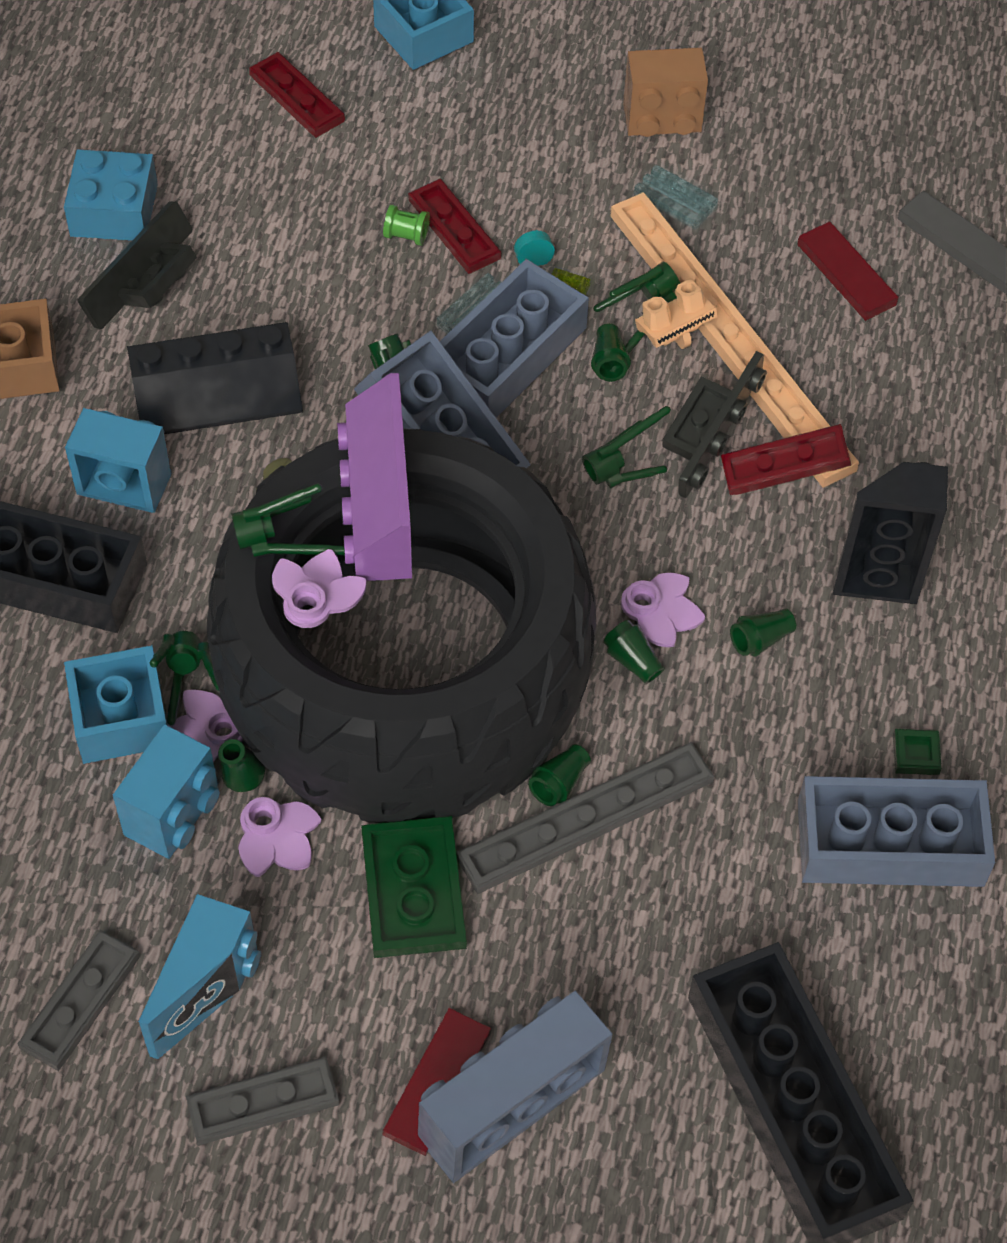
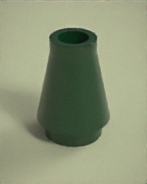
(610, 355)
(760, 631)
(632, 650)
(240, 767)
(557, 777)

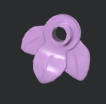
(318, 585)
(668, 608)
(204, 718)
(279, 841)

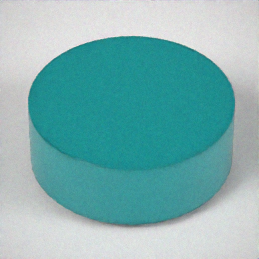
(535, 247)

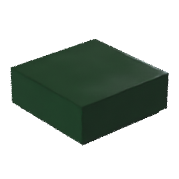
(917, 752)

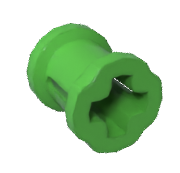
(406, 225)

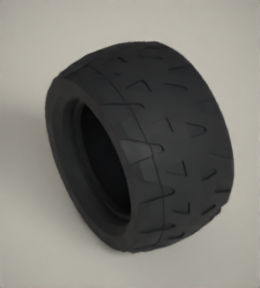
(431, 745)

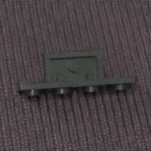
(142, 269)
(705, 419)

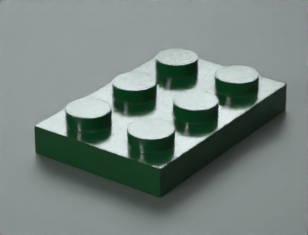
(413, 887)

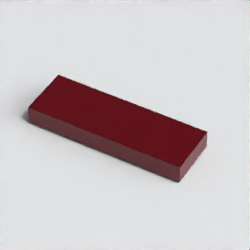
(297, 94)
(455, 226)
(847, 271)
(786, 460)
(449, 1049)

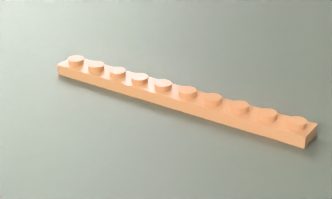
(729, 332)

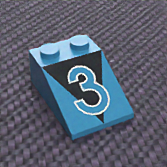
(200, 973)

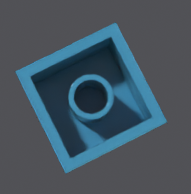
(424, 28)
(110, 194)
(118, 460)
(115, 703)
(167, 792)

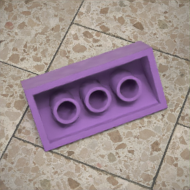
(376, 483)

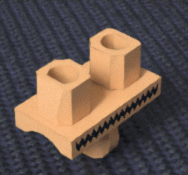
(677, 319)

